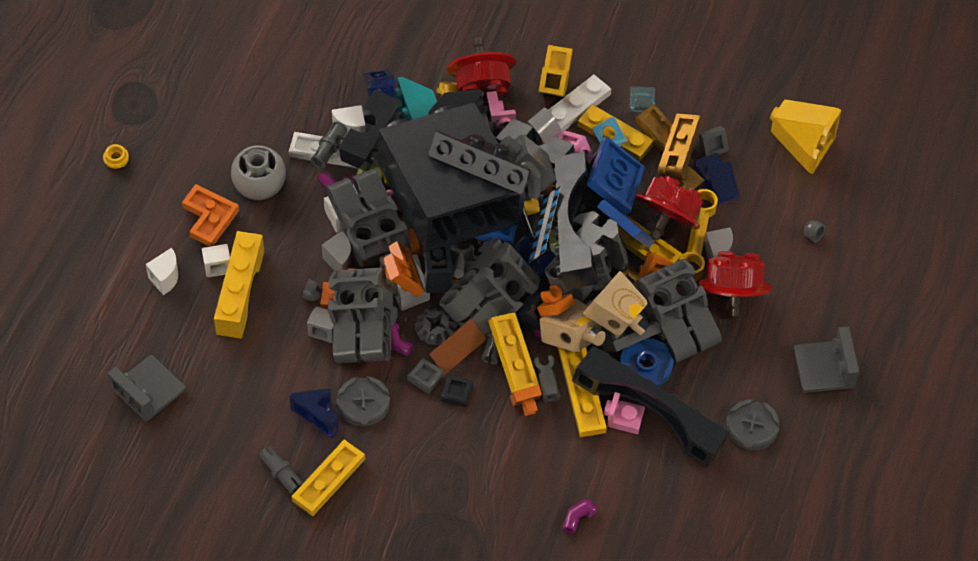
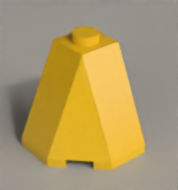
(805, 130)

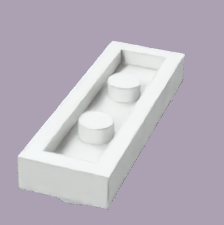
(577, 102)

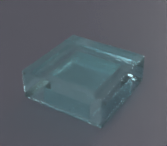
(641, 98)

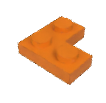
(214, 214)
(403, 270)

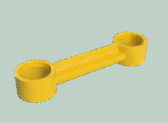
(697, 236)

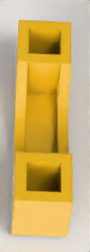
(234, 296)

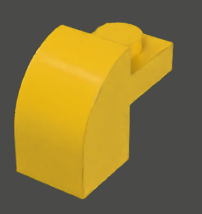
(556, 71)

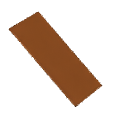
(458, 346)

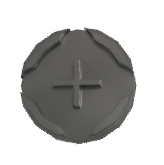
(363, 401)
(752, 424)

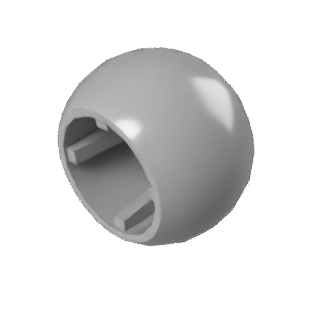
(258, 172)

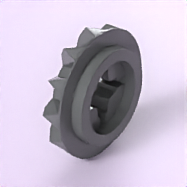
(439, 334)

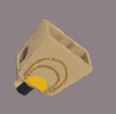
(619, 307)
(571, 329)

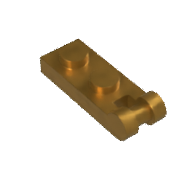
(680, 145)

